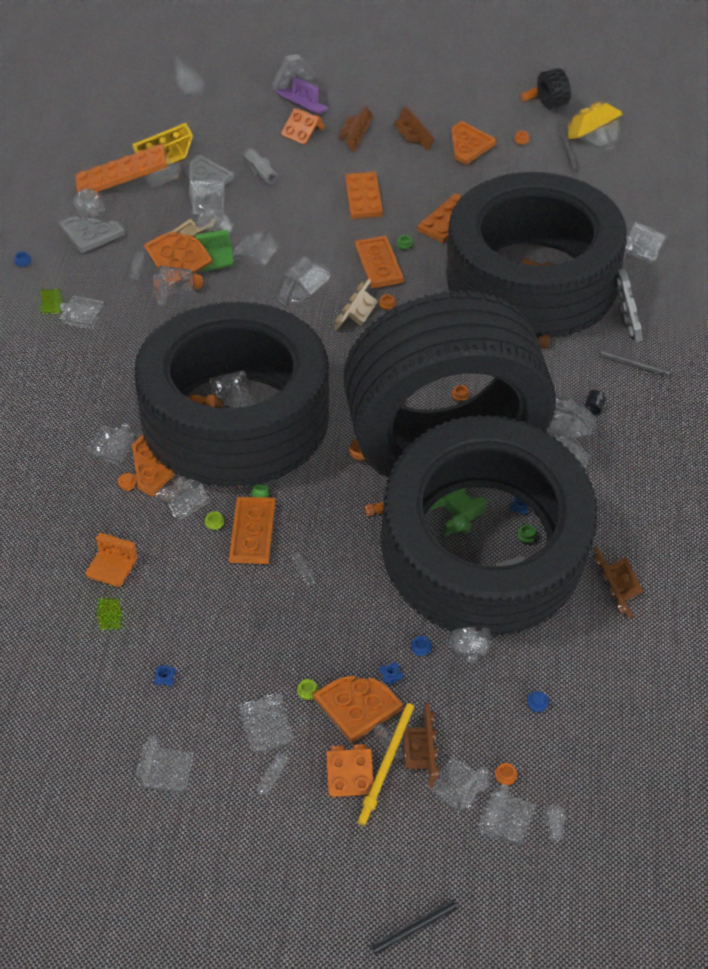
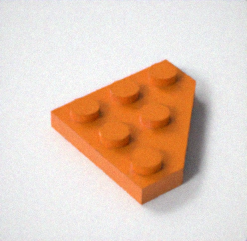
(469, 142)
(149, 471)

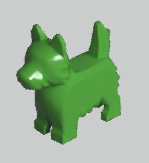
(463, 509)

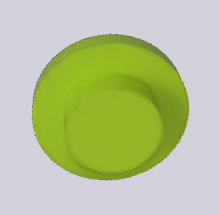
(214, 520)
(307, 689)

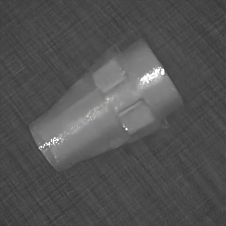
(555, 820)

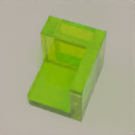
(51, 300)
(109, 613)

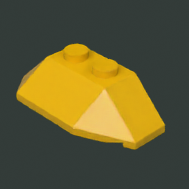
(591, 119)
(175, 140)

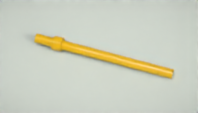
(370, 801)

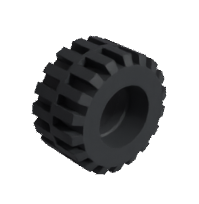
(553, 88)

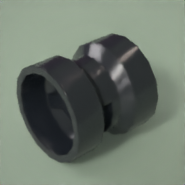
(595, 402)

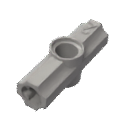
(260, 166)

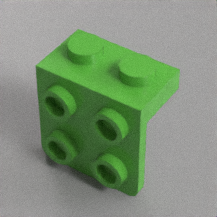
(218, 247)

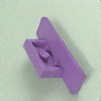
(304, 95)

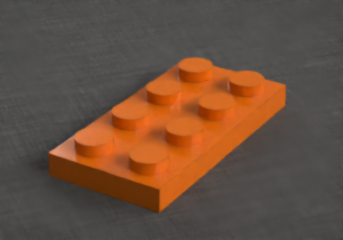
(363, 195)
(438, 221)
(379, 262)
(252, 530)

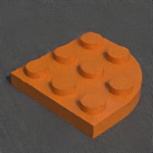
(178, 252)
(357, 704)

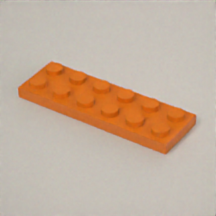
(123, 169)

